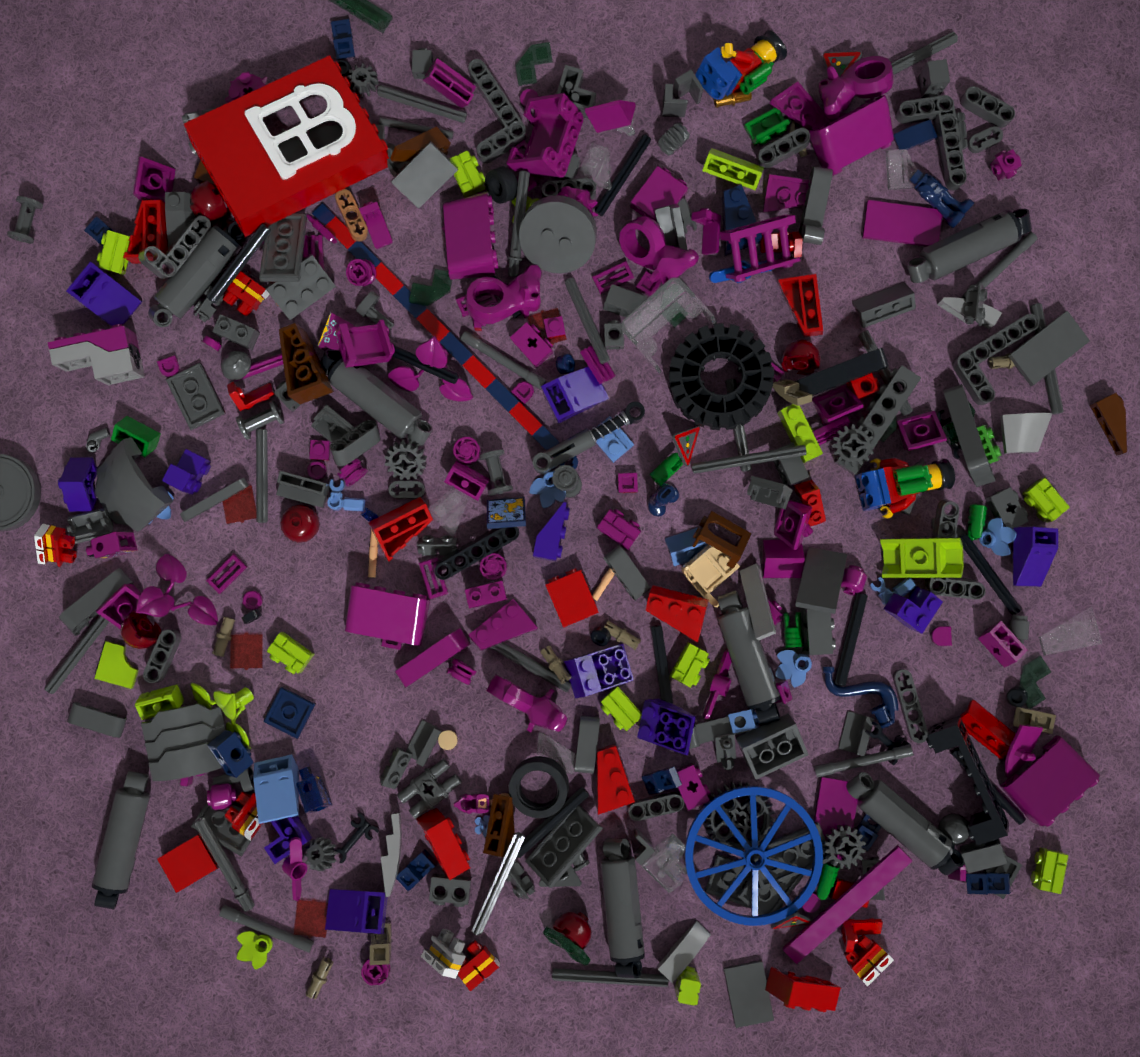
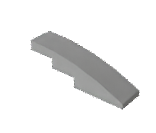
(391, 861)

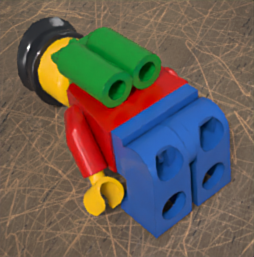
(745, 70)
(899, 483)

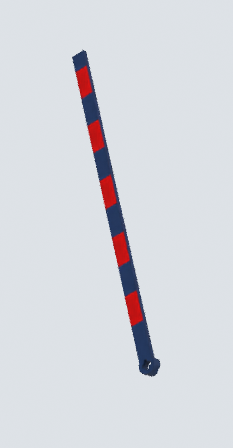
(442, 334)

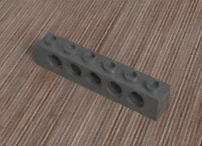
(908, 382)

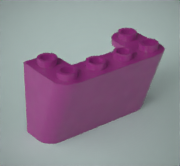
(552, 138)
(470, 237)
(387, 614)
(1051, 783)

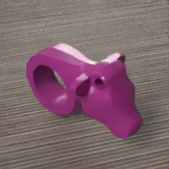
(839, 91)
(665, 260)
(519, 295)
(540, 710)

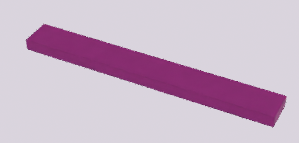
(847, 904)

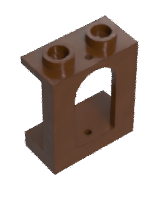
(705, 535)

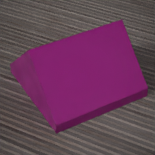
(611, 115)
(153, 180)
(836, 404)
(921, 431)
(792, 523)
(782, 560)
(120, 604)

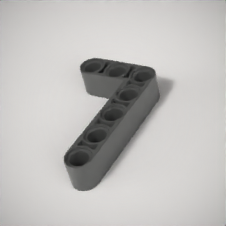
(499, 110)
(944, 134)
(988, 350)
(968, 436)
(945, 585)

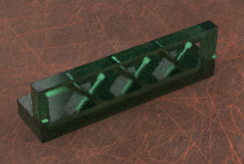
(366, 12)

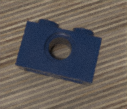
(221, 749)

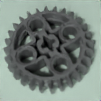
(723, 838)

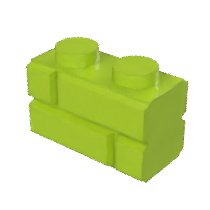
(467, 176)
(113, 251)
(1045, 500)
(290, 653)
(689, 665)
(158, 700)
(621, 708)
(1049, 870)
(688, 986)

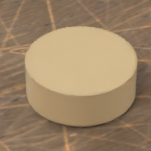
(448, 739)

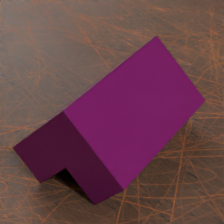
(449, 83)

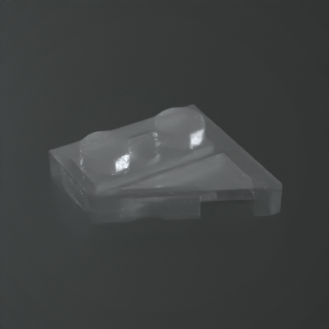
(899, 169)

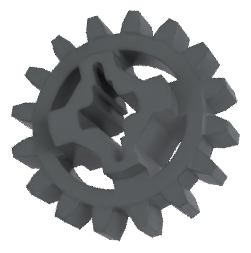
(853, 436)
(403, 462)
(850, 852)

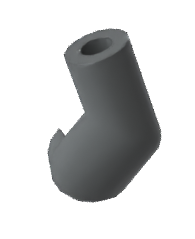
(95, 439)

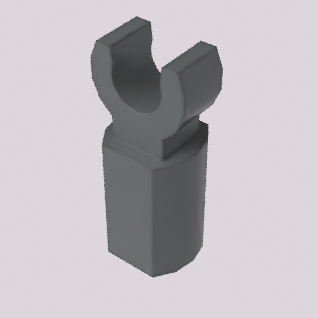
(686, 215)

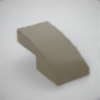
(790, 391)
(1034, 718)
(381, 947)

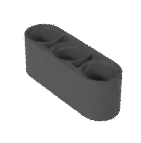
(996, 107)
(789, 140)
(557, 185)
(355, 442)
(626, 572)
(155, 662)
(95, 720)
(587, 744)
(665, 807)

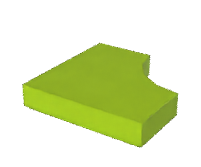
(114, 666)

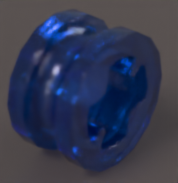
(369, 515)

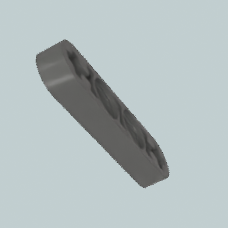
(214, 499)
(914, 704)

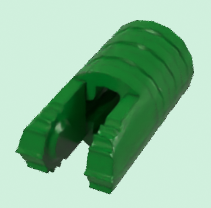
(666, 469)
(976, 521)
(793, 635)
(827, 880)

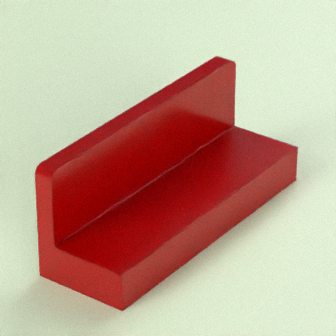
(987, 729)

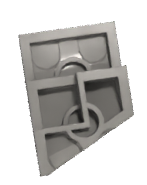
(1023, 431)

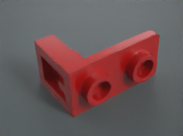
(795, 243)
(246, 401)
(811, 496)
(853, 927)

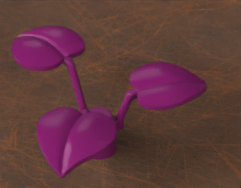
(435, 355)
(157, 604)

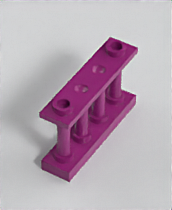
(749, 232)

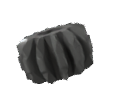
(369, 77)
(673, 139)
(320, 854)

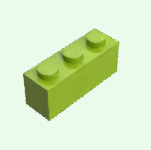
(733, 169)
(799, 431)

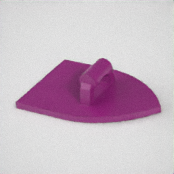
(1021, 748)

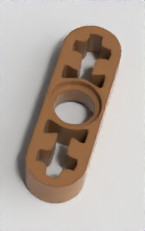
(350, 223)

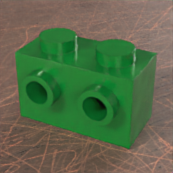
(143, 436)

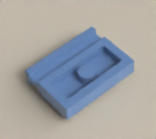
(614, 444)

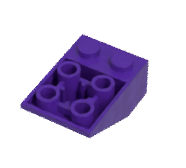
(103, 295)
(573, 394)
(548, 540)
(1033, 554)
(599, 671)
(666, 725)
(356, 911)

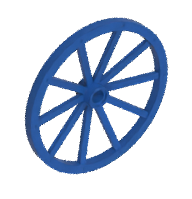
(792, 906)

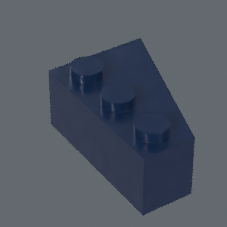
(737, 213)

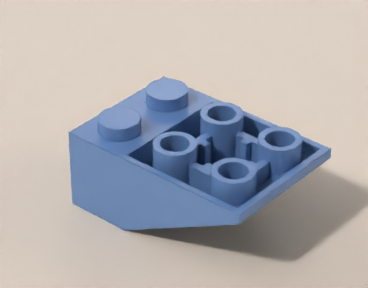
(276, 788)

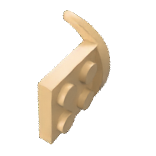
(708, 571)

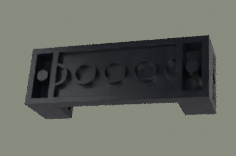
(991, 822)

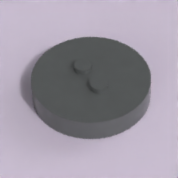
(558, 234)
(18, 492)

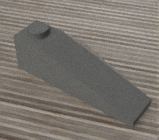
(177, 216)

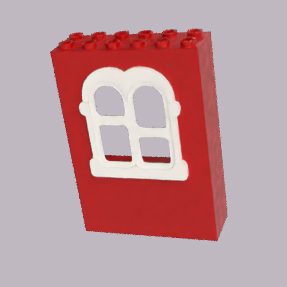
(249, 164)

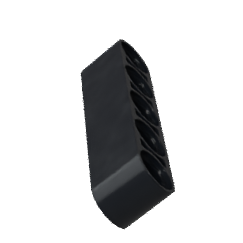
(844, 372)
(469, 558)

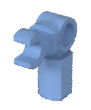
(337, 502)
(901, 589)

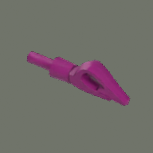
(319, 227)

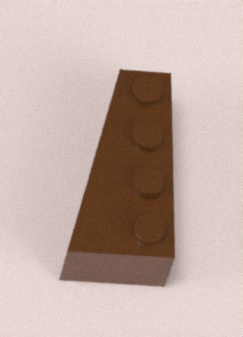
(302, 367)

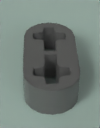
(983, 135)
(406, 494)

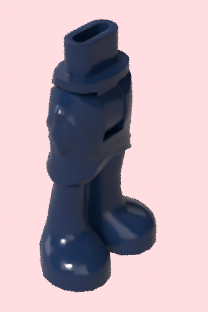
(934, 191)
(659, 499)

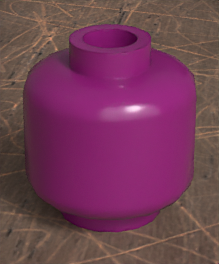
(853, 580)
(221, 796)

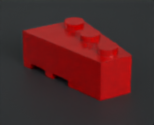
(149, 230)
(803, 991)

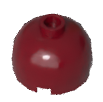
(206, 202)
(804, 357)
(300, 523)
(138, 632)
(574, 928)

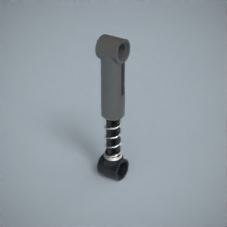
(586, 439)

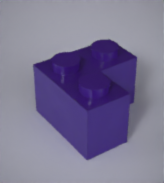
(188, 472)
(78, 484)
(916, 610)
(287, 829)

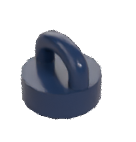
(565, 364)

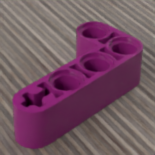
(432, 657)

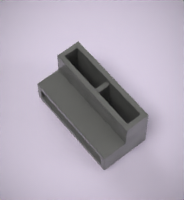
(302, 489)

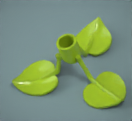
(228, 703)

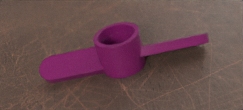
(719, 685)
(295, 867)

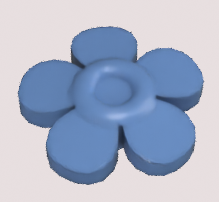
(483, 825)

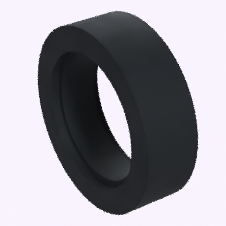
(532, 809)

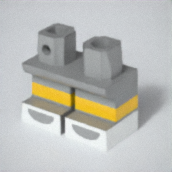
(445, 956)

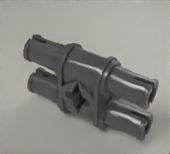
(439, 791)

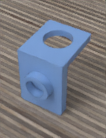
(750, 717)

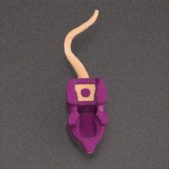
(474, 803)

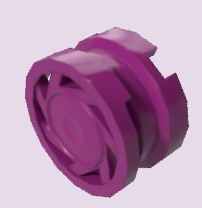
(360, 272)
(466, 450)
(352, 472)
(493, 566)
(459, 673)
(374, 973)

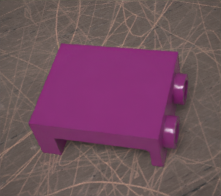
(658, 191)
(364, 344)

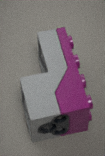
(110, 352)

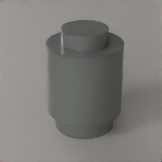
(1019, 627)

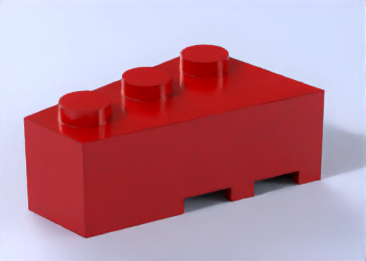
(804, 302)
(400, 525)
(678, 610)
(612, 783)
(444, 843)

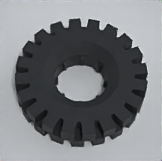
(715, 409)

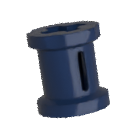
(882, 715)

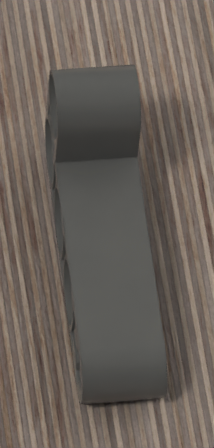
(815, 205)
(178, 244)
(85, 608)
(714, 727)

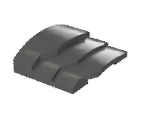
(125, 489)
(179, 741)

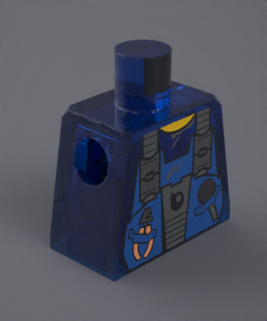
(317, 798)

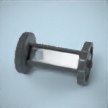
(25, 219)
(259, 420)
(495, 471)
(567, 480)

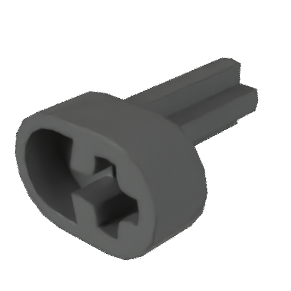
(367, 309)
(245, 778)

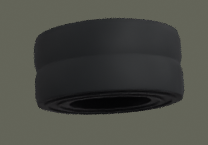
(501, 184)

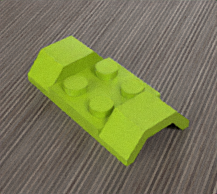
(922, 558)

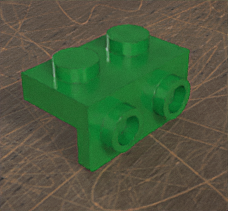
(766, 126)

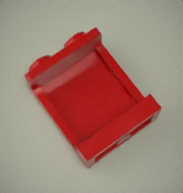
(571, 597)
(187, 863)

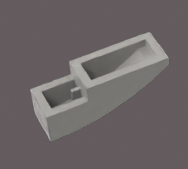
(956, 307)
(683, 951)

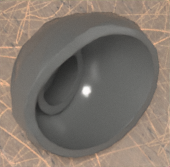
(235, 365)
(955, 828)

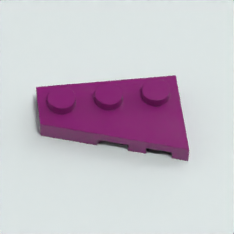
(800, 107)
(784, 193)
(502, 626)

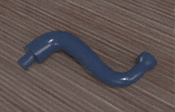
(874, 687)

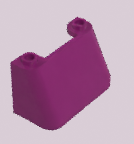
(853, 135)

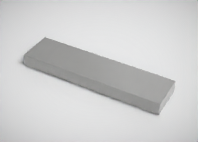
(757, 602)

